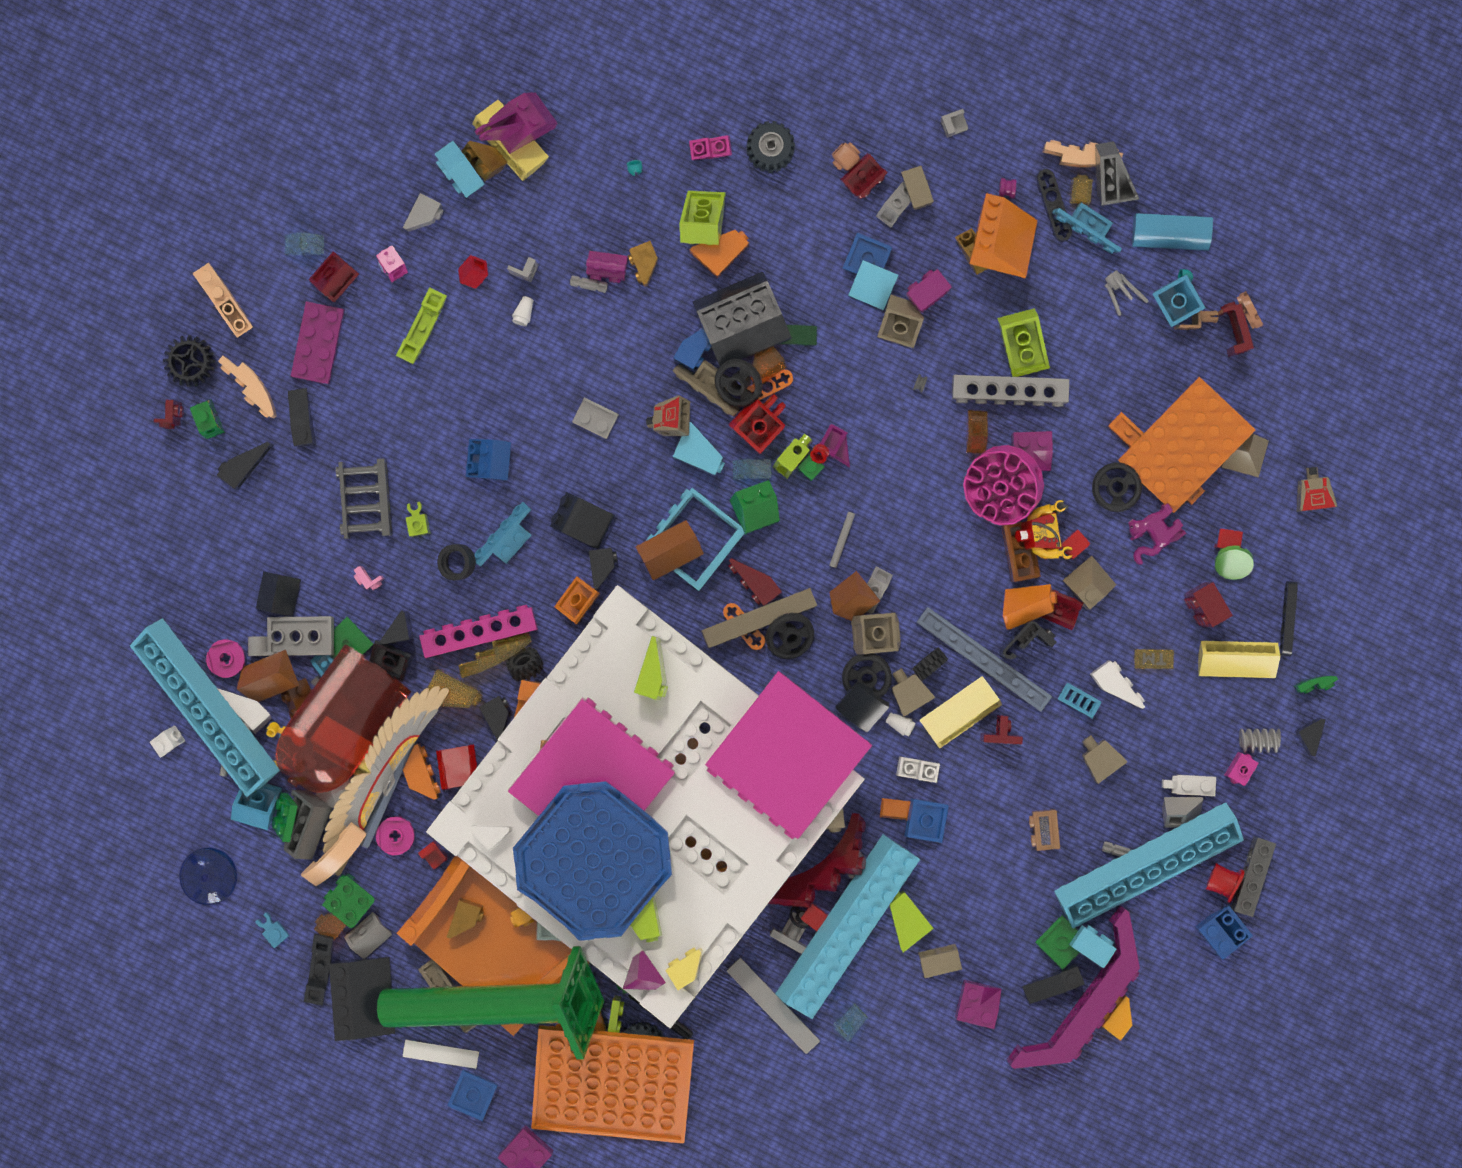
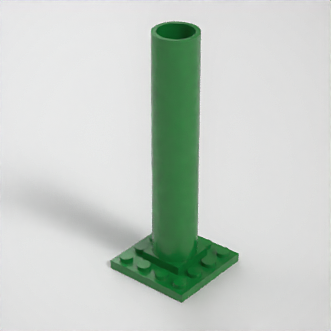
(571, 1003)

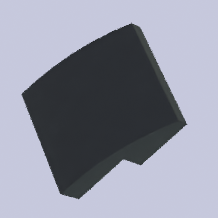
(862, 706)

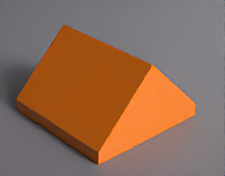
(577, 600)

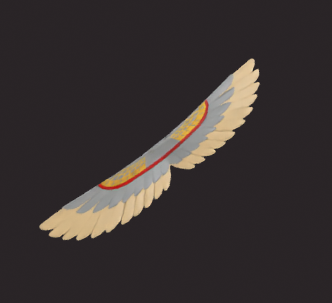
(382, 760)

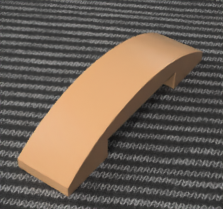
(336, 856)

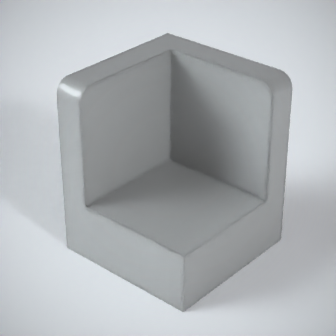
(954, 123)

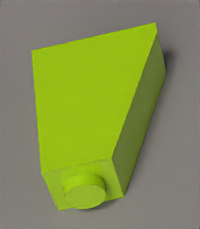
(908, 921)
(647, 922)

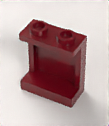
(1239, 328)

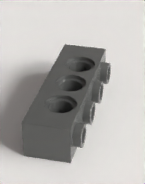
(1255, 872)

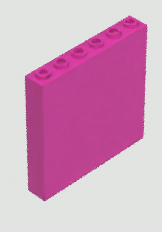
(590, 750)
(787, 755)

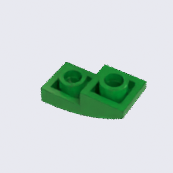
(1321, 682)

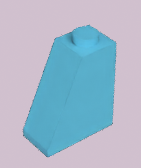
(698, 452)

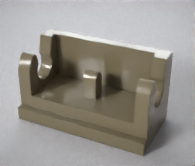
(917, 187)
(940, 960)

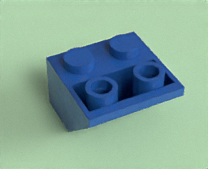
(488, 459)
(1224, 931)

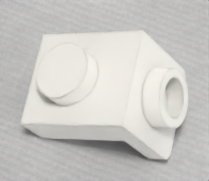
(167, 741)

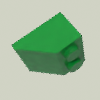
(756, 507)

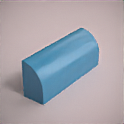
(1172, 231)

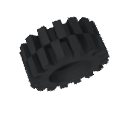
(525, 664)
(930, 664)

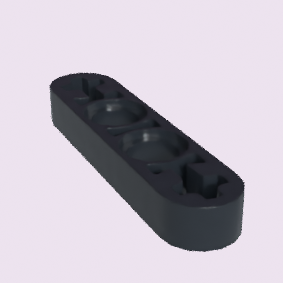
(1050, 206)
(1288, 618)

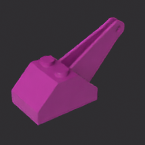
(518, 122)

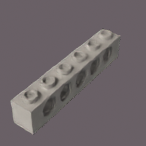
(1059, 386)

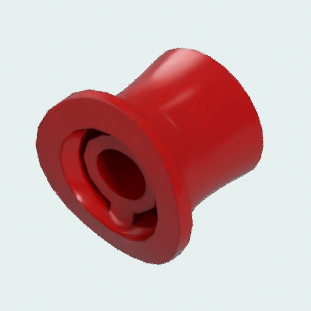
(1224, 881)

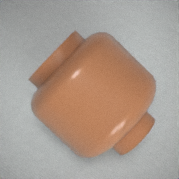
(846, 156)

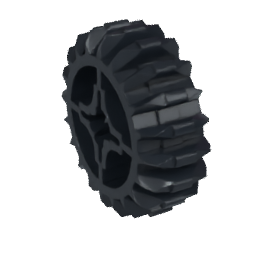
(185, 368)

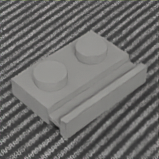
(595, 418)

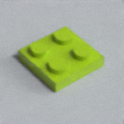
(616, 1011)

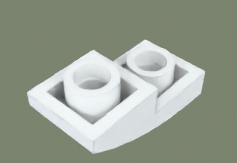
(917, 769)

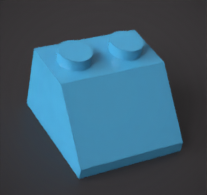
(1178, 300)
(257, 808)

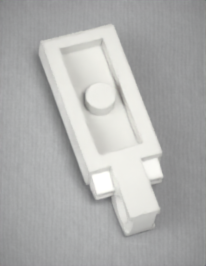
(1191, 785)

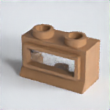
(1045, 830)

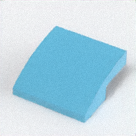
(873, 285)

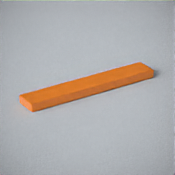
(1130, 433)

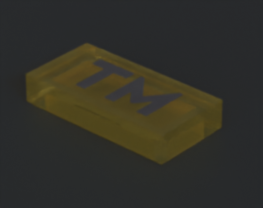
(1153, 659)

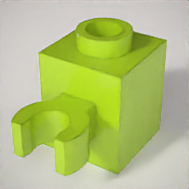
(417, 523)

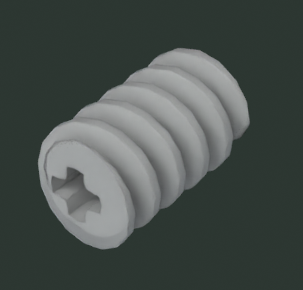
(1260, 740)

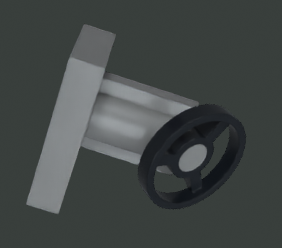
(792, 931)

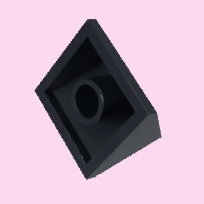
(278, 593)
(399, 630)
(391, 659)

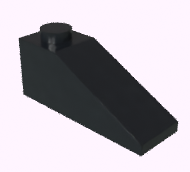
(301, 418)
(239, 468)
(1053, 984)

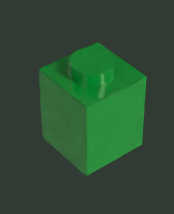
(810, 468)

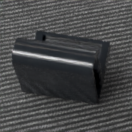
(582, 520)
(1025, 635)

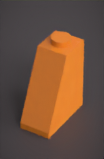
(720, 257)
(1027, 604)

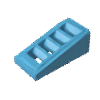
(1094, 708)

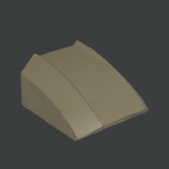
(876, 633)

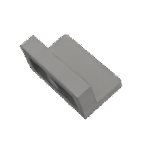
(528, 271)
(367, 936)

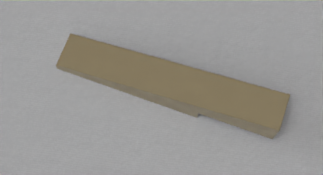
(758, 618)

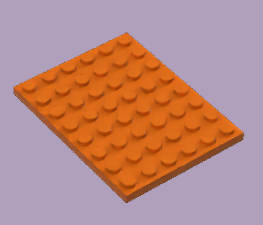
(619, 1089)

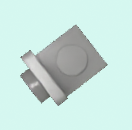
(894, 205)
(878, 583)

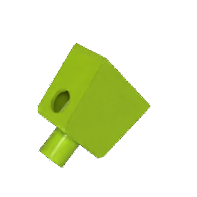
(789, 460)

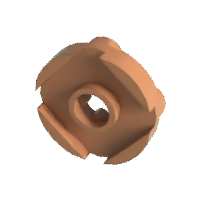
(1252, 315)

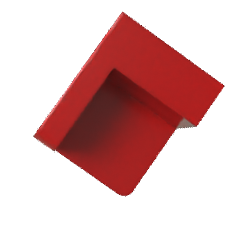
(473, 271)
(1228, 538)
(1076, 542)
(433, 854)
(814, 916)

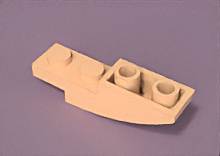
(1072, 155)
(223, 300)
(255, 391)

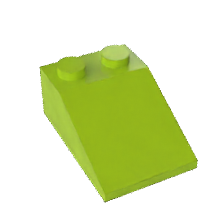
(702, 217)
(1023, 342)
(652, 676)

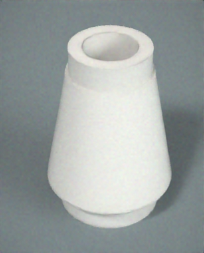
(523, 312)
(901, 724)

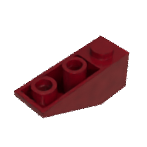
(760, 583)

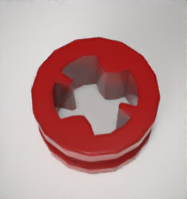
(824, 453)

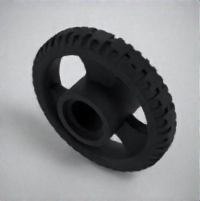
(733, 387)
(1117, 504)
(784, 630)
(879, 664)

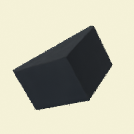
(1310, 735)

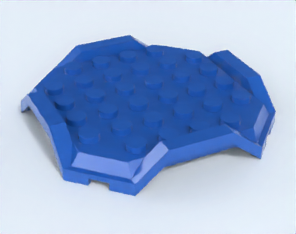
(593, 860)

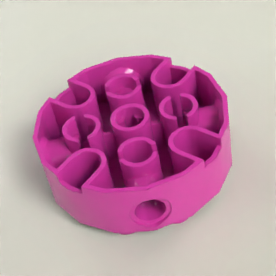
(1006, 502)

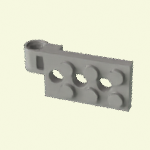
(304, 646)

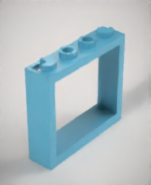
(676, 510)

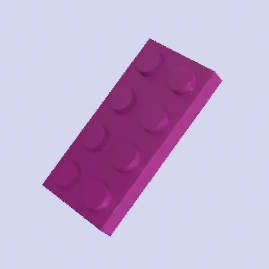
(317, 343)

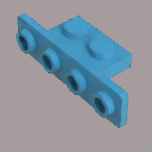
(1090, 223)
(507, 538)

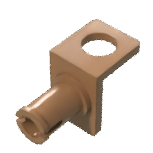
(1202, 316)

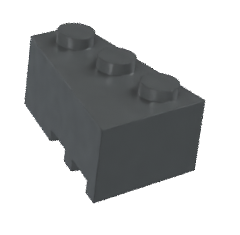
(1112, 176)
(308, 824)

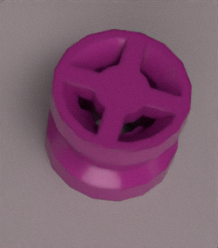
(1007, 188)

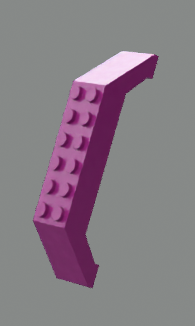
(1091, 1006)

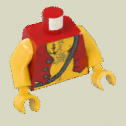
(1042, 533)

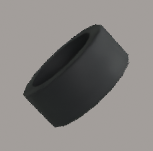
(443, 565)

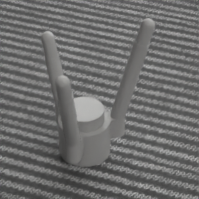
(1116, 281)

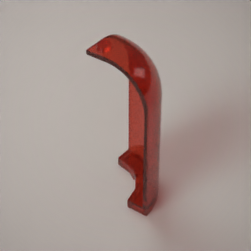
(337, 722)

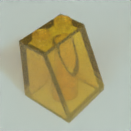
(460, 692)

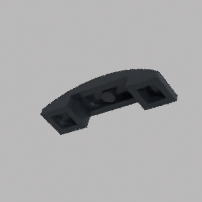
(319, 969)

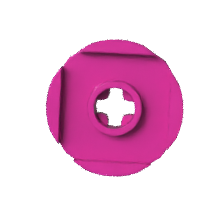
(220, 667)
(403, 828)

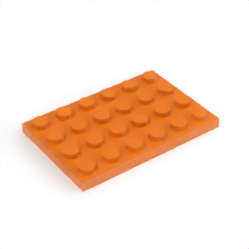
(1187, 444)

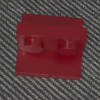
(333, 276)
(1003, 726)

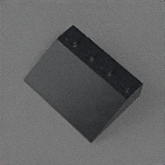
(355, 997)

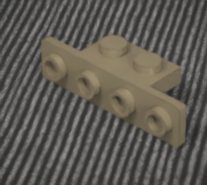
(704, 382)

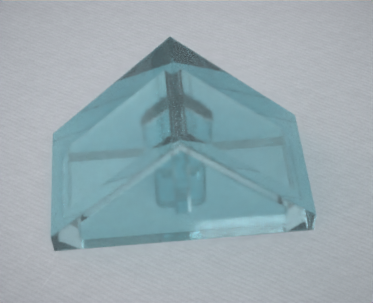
(304, 243)
(850, 1022)

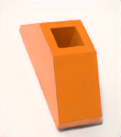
(419, 773)

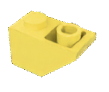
(685, 970)

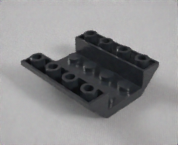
(742, 319)

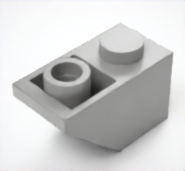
(1180, 810)

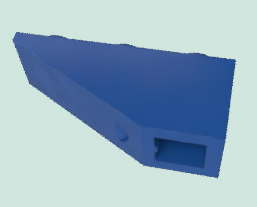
(692, 349)

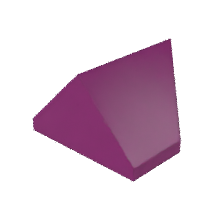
(836, 442)
(642, 974)

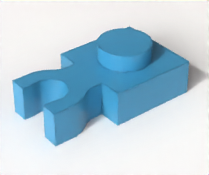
(275, 932)

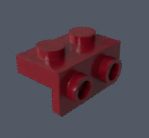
(864, 176)
(173, 415)
(1065, 611)

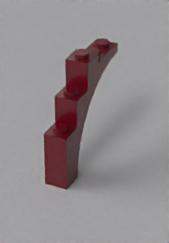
(826, 876)

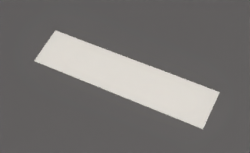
(440, 1054)

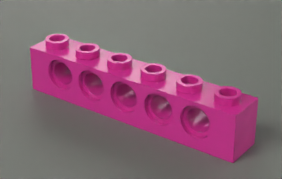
(527, 624)

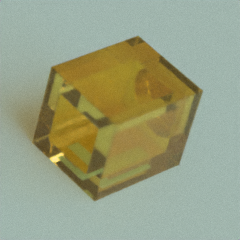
(1081, 190)

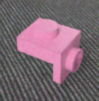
(363, 578)

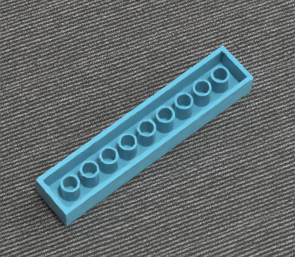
(204, 707)
(1149, 865)
(847, 927)

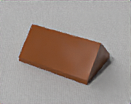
(669, 550)
(1021, 562)
(267, 677)

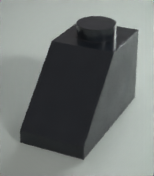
(602, 564)
(496, 714)

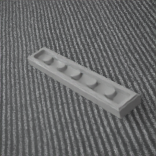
(773, 1005)

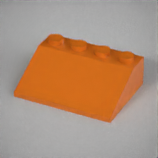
(1003, 237)

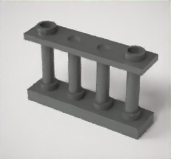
(380, 488)

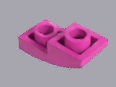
(710, 148)

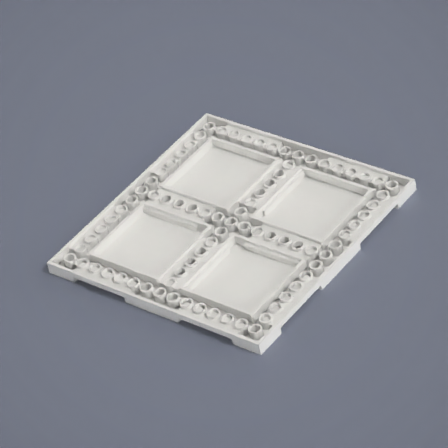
(697, 902)

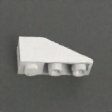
(1111, 681)
(249, 711)

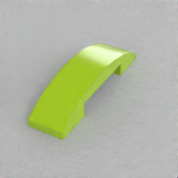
(422, 326)

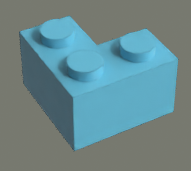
(458, 168)
(1093, 946)

